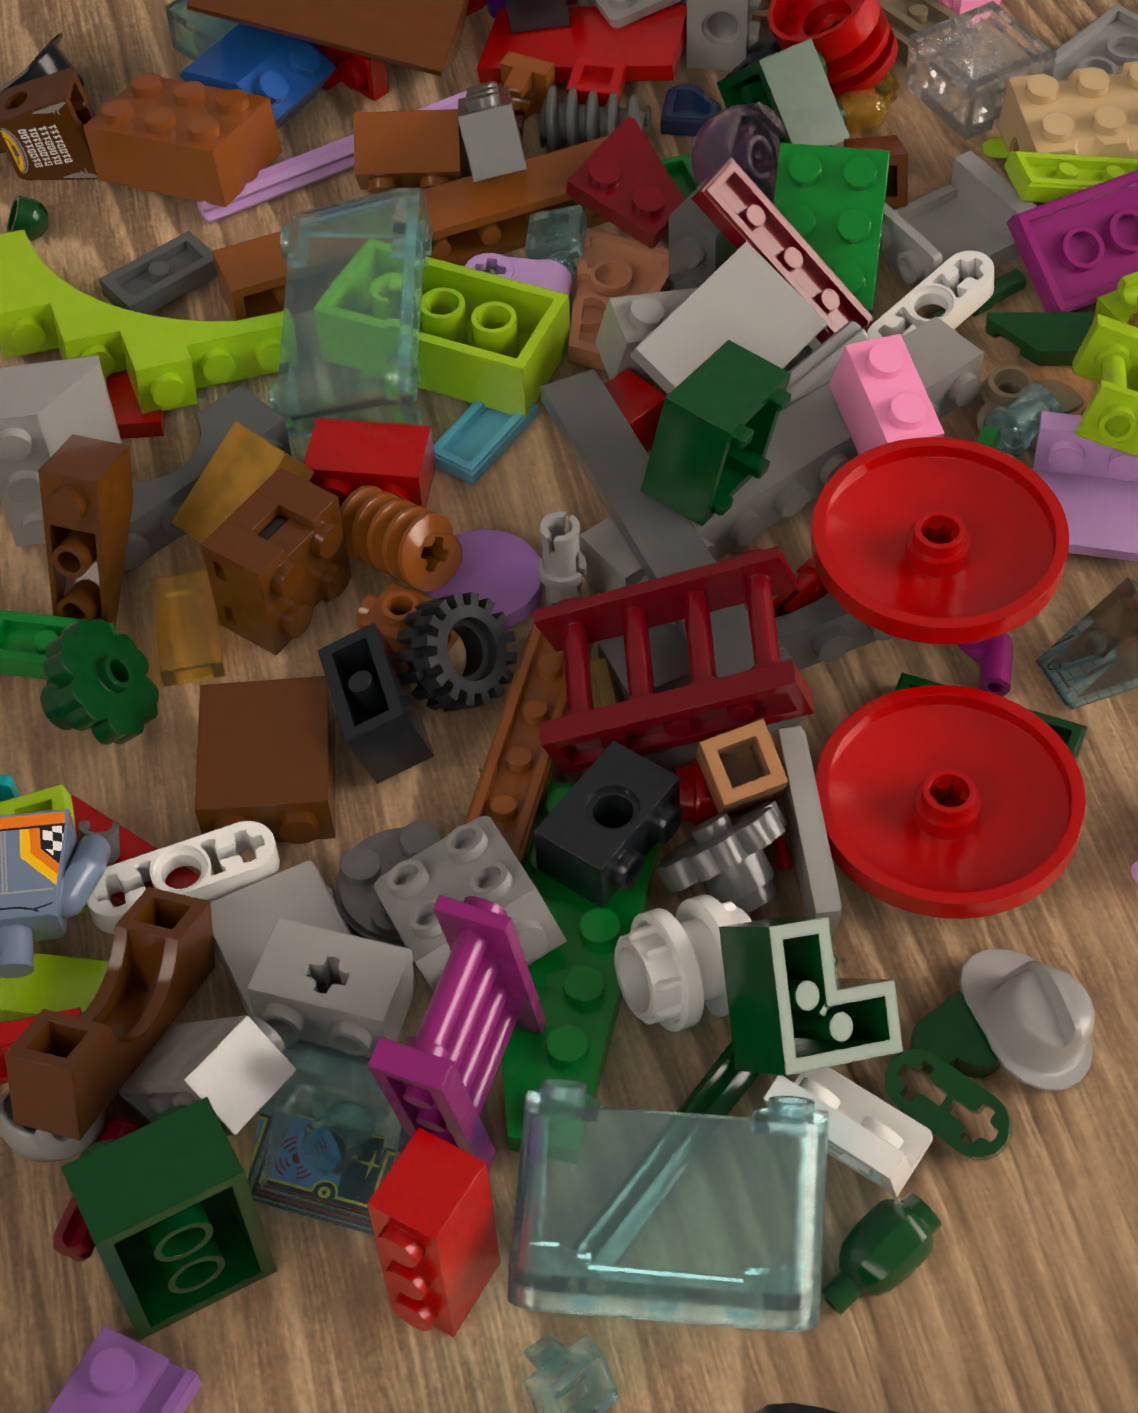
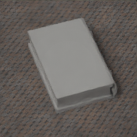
(247, 916)

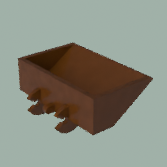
(399, 32)

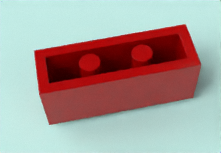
(435, 1232)

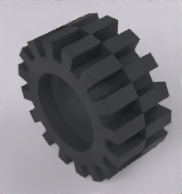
(429, 657)

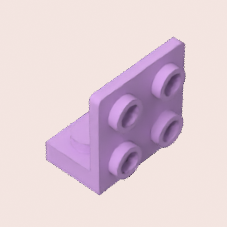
(1092, 485)

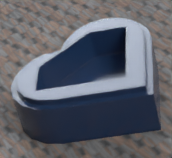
(686, 110)

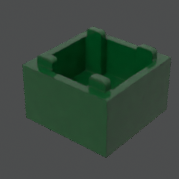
(715, 432)

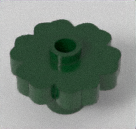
(98, 683)

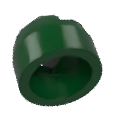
(28, 215)

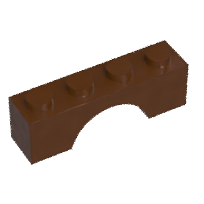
(71, 1066)

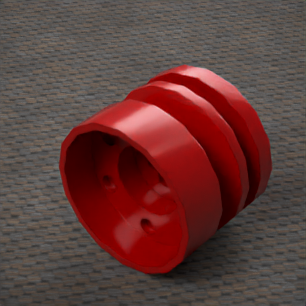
(847, 33)

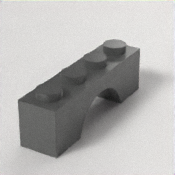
(161, 498)

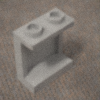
(951, 220)

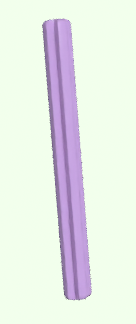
(299, 172)

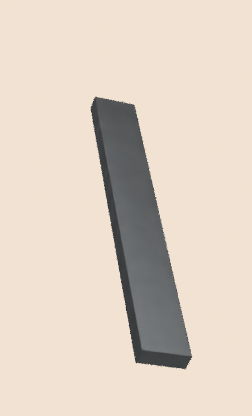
(655, 533)

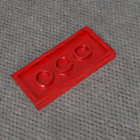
(647, 45)

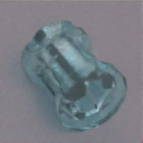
(1022, 418)

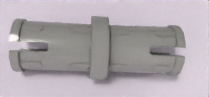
(562, 560)

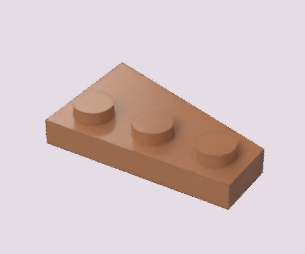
(607, 270)

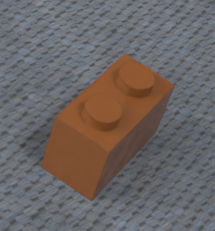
(407, 149)

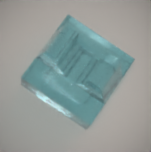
(557, 236)
(570, 1377)

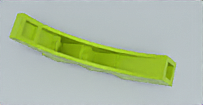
(161, 354)

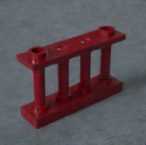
(684, 714)

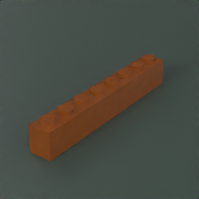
(465, 222)

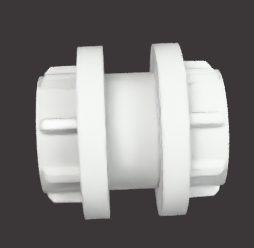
(676, 963)

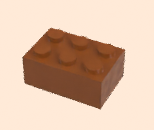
(183, 139)

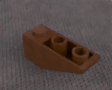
(86, 525)

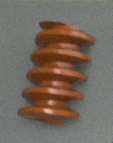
(400, 538)

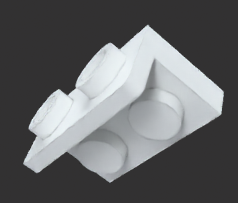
(862, 1127)

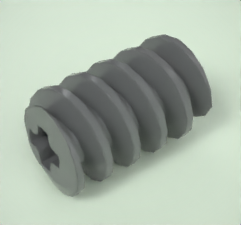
(581, 123)

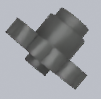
(729, 857)

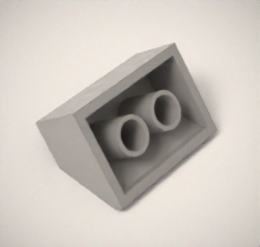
(37, 415)

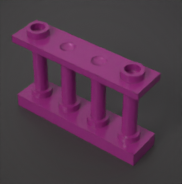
(451, 1063)

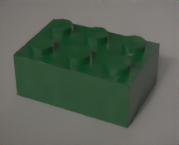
(171, 1216)

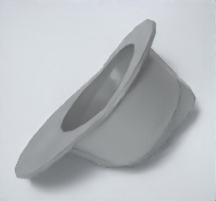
(1031, 1017)

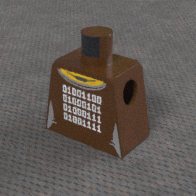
(45, 128)

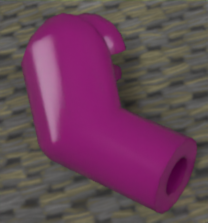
(995, 662)

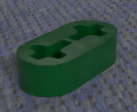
(958, 1090)

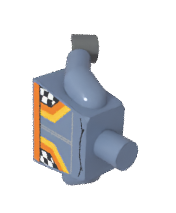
(45, 879)

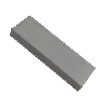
(807, 829)

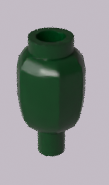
(882, 1250)

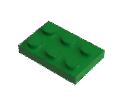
(837, 207)

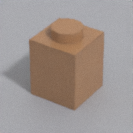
(741, 767)

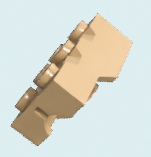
(1074, 116)

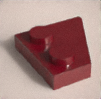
(627, 185)

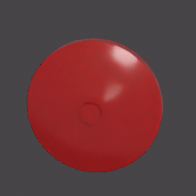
(939, 540)
(950, 801)

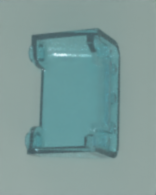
(353, 311)
(670, 1212)

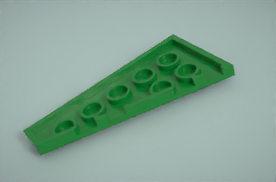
(573, 985)

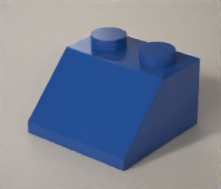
(266, 66)

